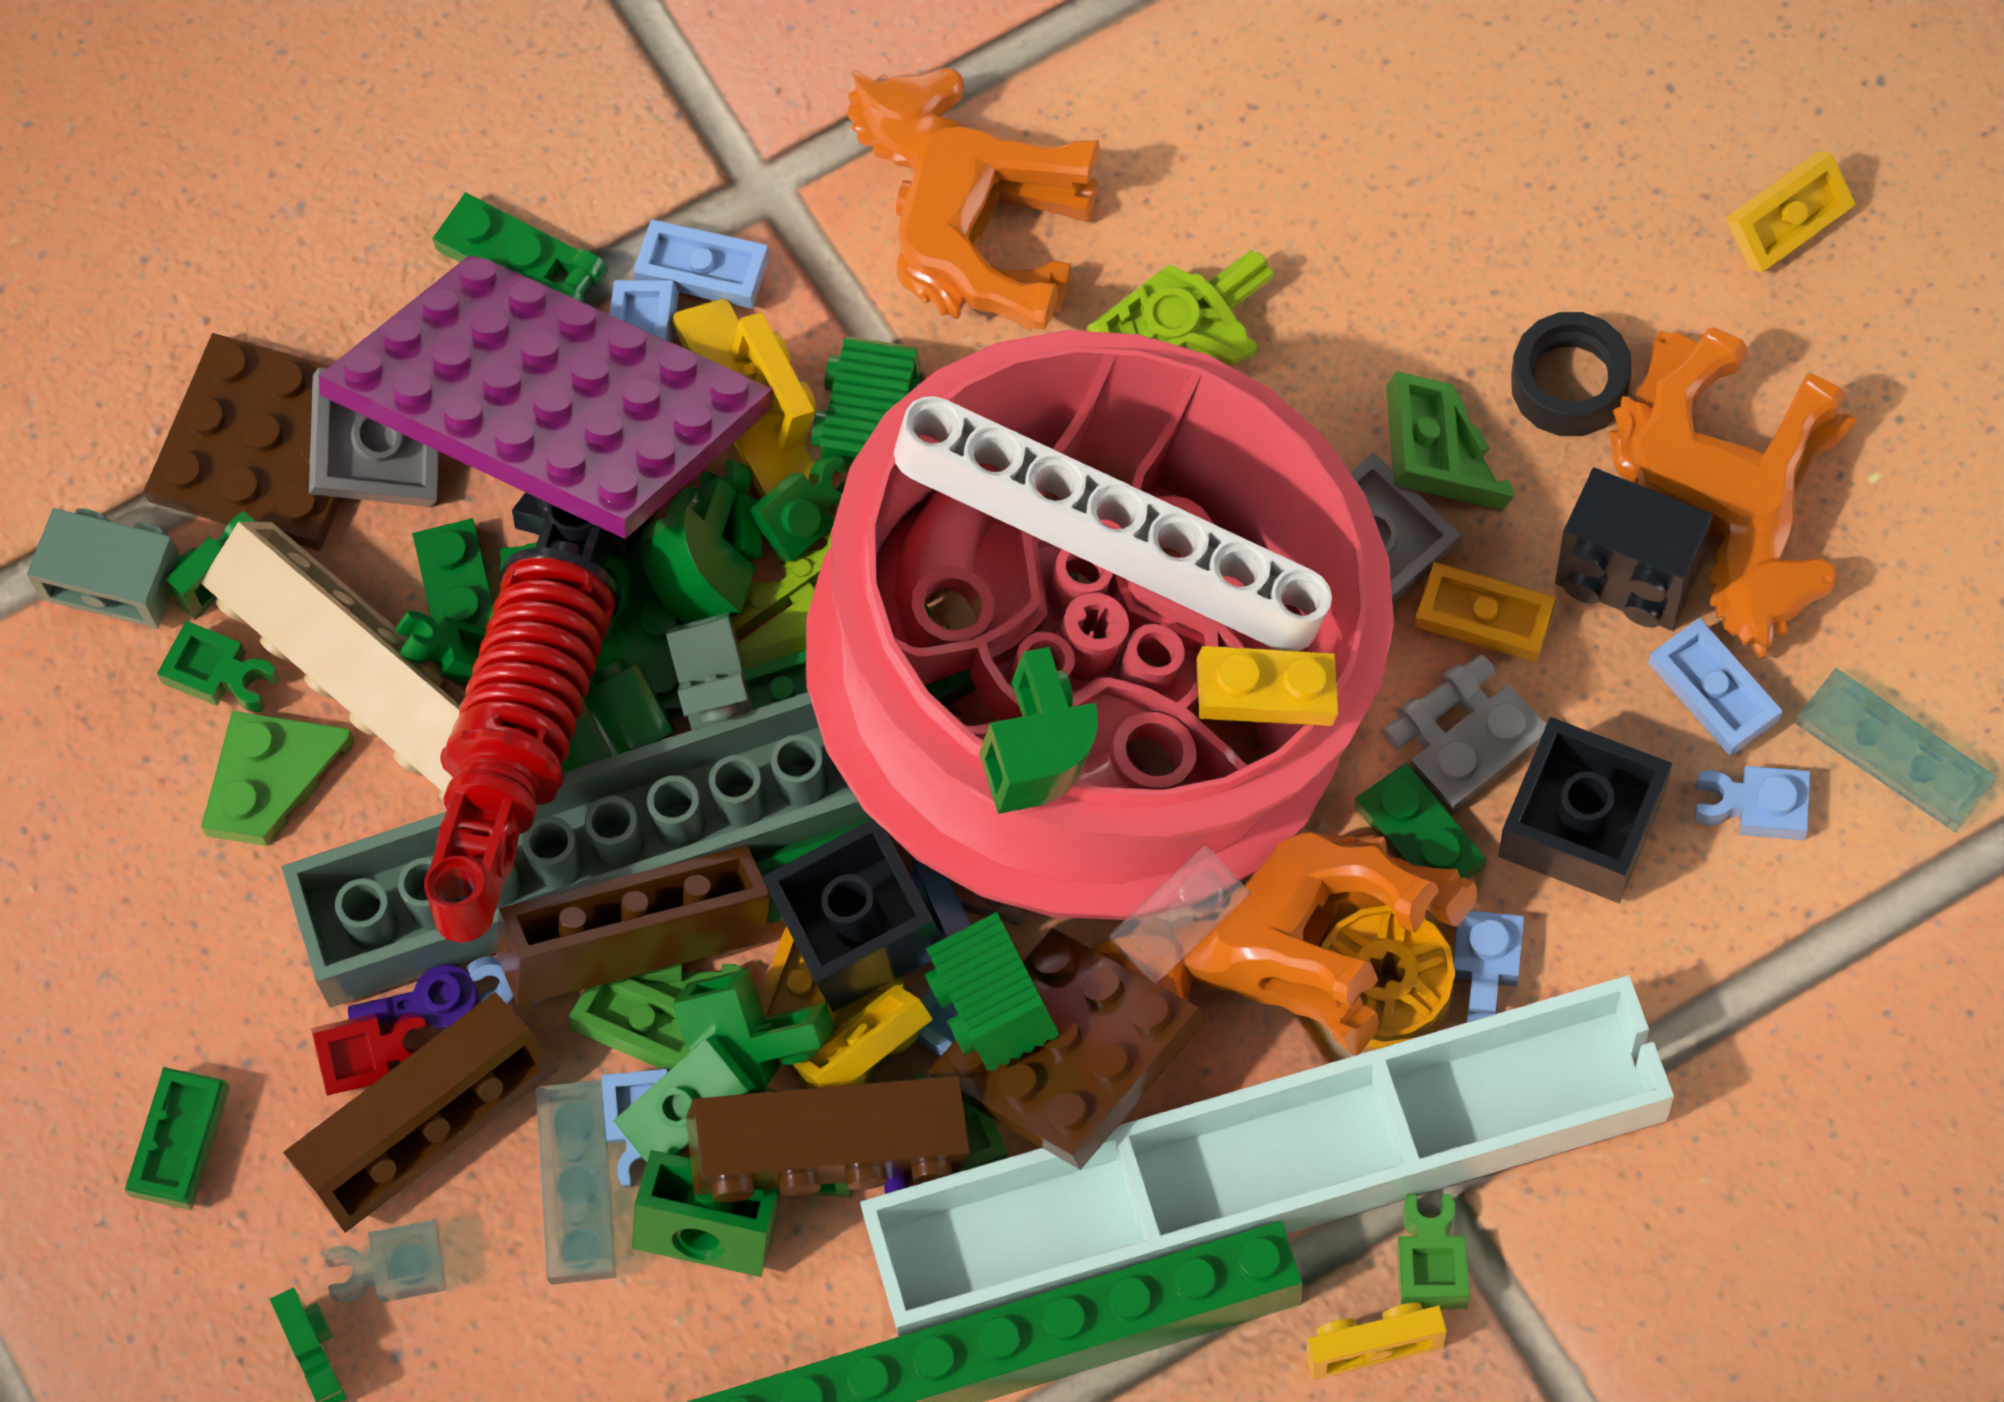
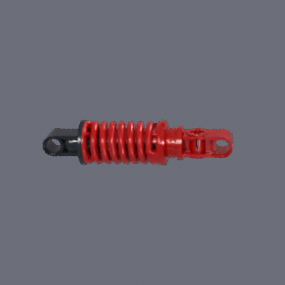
(519, 715)

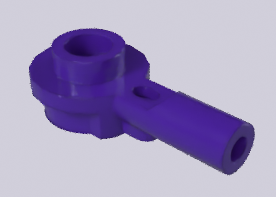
(440, 995)

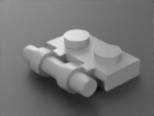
(1479, 747)

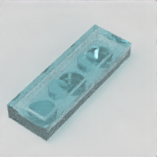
(1895, 750)
(575, 1183)

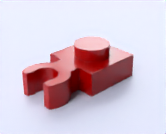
(357, 1052)

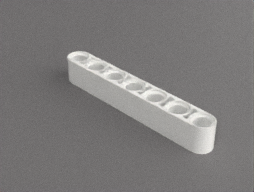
(1128, 552)

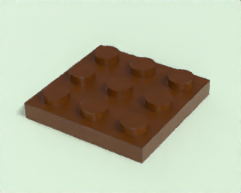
(245, 443)
(1108, 1053)

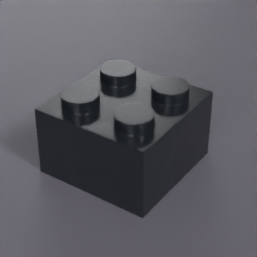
(1632, 549)
(1584, 809)
(854, 914)

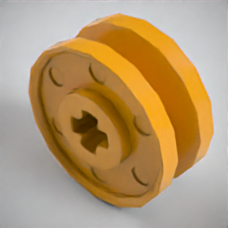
(1422, 966)

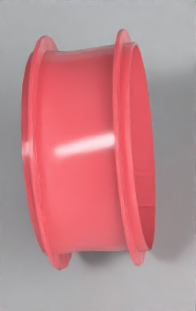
(1175, 431)

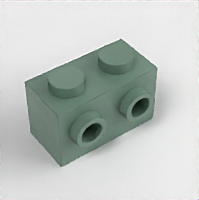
(104, 566)

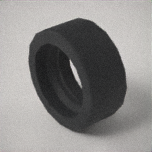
(1578, 331)

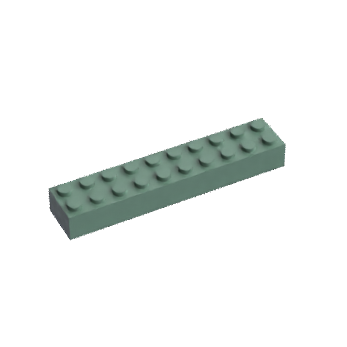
(692, 795)

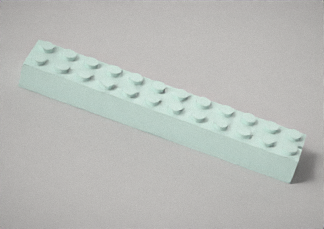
(1276, 1152)

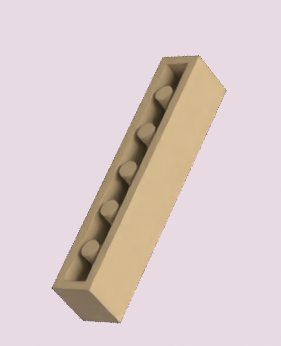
(337, 643)

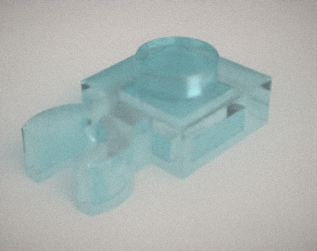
(401, 1264)

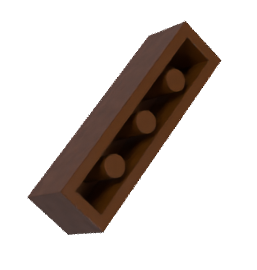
(632, 925)
(420, 1111)
(826, 1137)

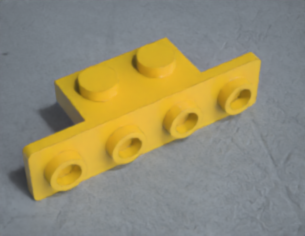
(749, 346)

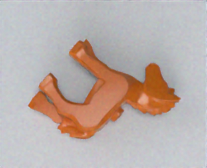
(957, 190)
(1741, 487)
(1276, 934)

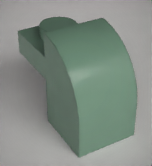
(709, 670)

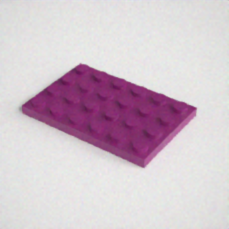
(547, 394)

